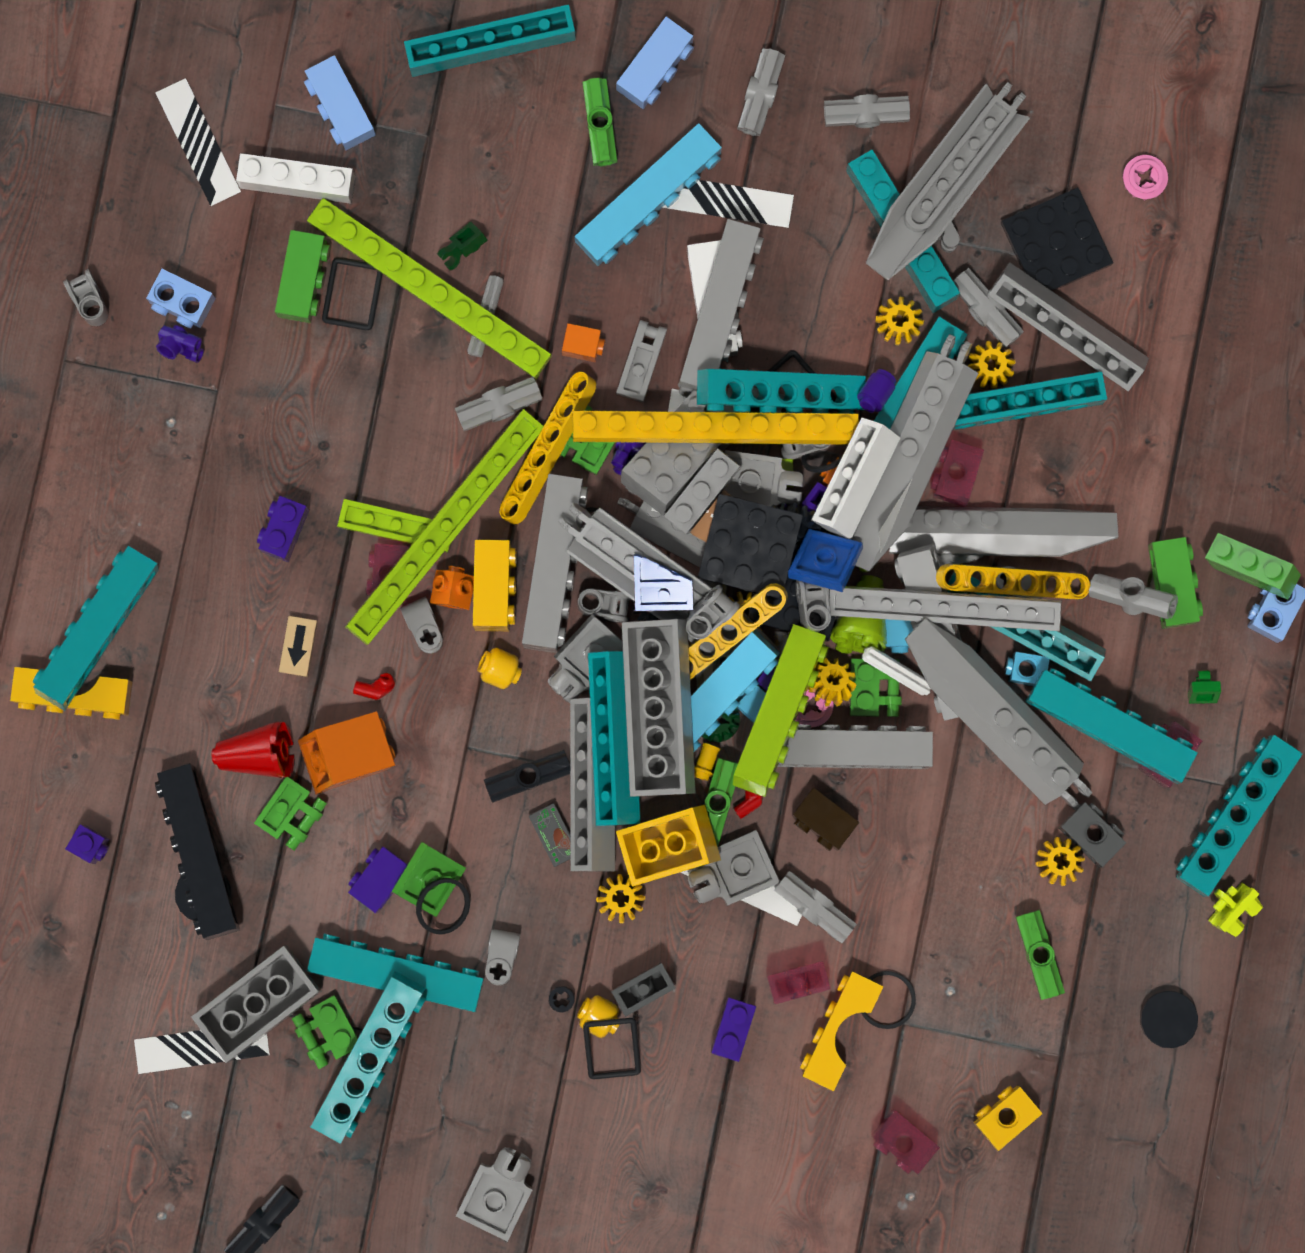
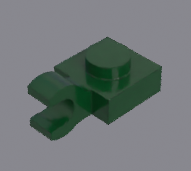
(463, 242)

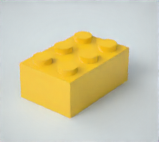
(494, 585)
(668, 845)

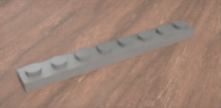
(947, 608)

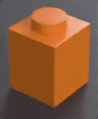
(582, 343)

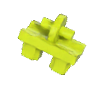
(1232, 905)

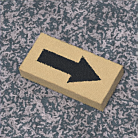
(298, 646)

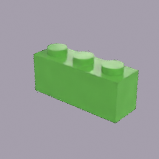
(302, 276)
(1253, 566)
(1174, 575)

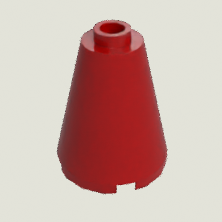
(257, 752)

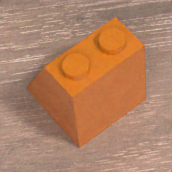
(346, 752)

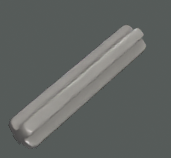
(488, 302)

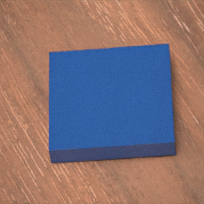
(825, 560)

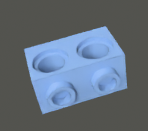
(183, 294)
(1282, 611)

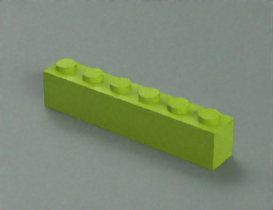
(779, 711)

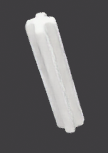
(896, 670)

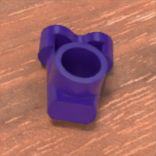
(176, 341)
(624, 454)

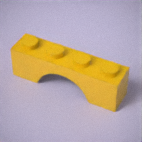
(107, 696)
(857, 996)

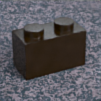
(824, 820)

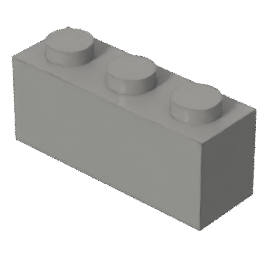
(703, 491)

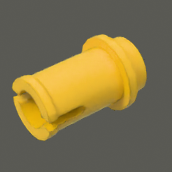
(706, 761)

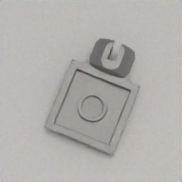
(763, 480)
(573, 670)
(739, 873)
(497, 1195)

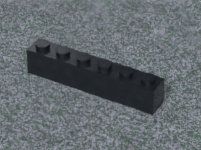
(198, 852)

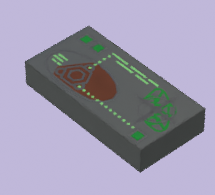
(552, 834)

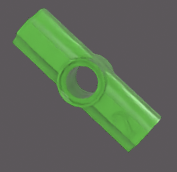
(602, 138)
(723, 785)
(1046, 973)

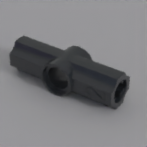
(510, 784)
(264, 1222)

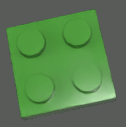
(424, 868)

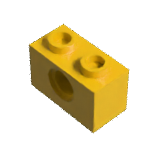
(1023, 1115)

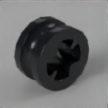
(560, 990)

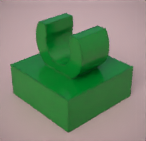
(1204, 689)

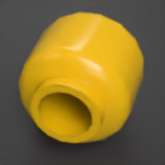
(499, 668)
(595, 1010)

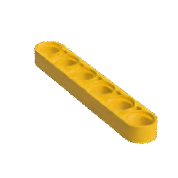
(543, 446)
(1013, 582)
(743, 628)

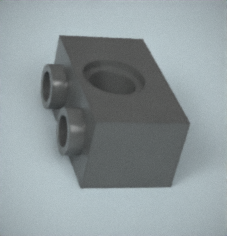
(1076, 828)
(643, 989)

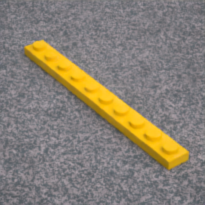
(713, 427)

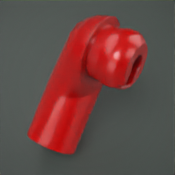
(377, 689)
(751, 802)

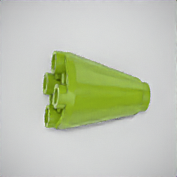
(858, 633)

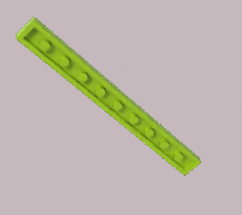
(429, 288)
(444, 527)

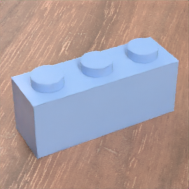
(655, 63)
(338, 103)

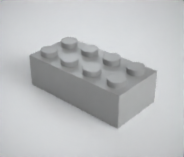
(665, 469)
(256, 1004)

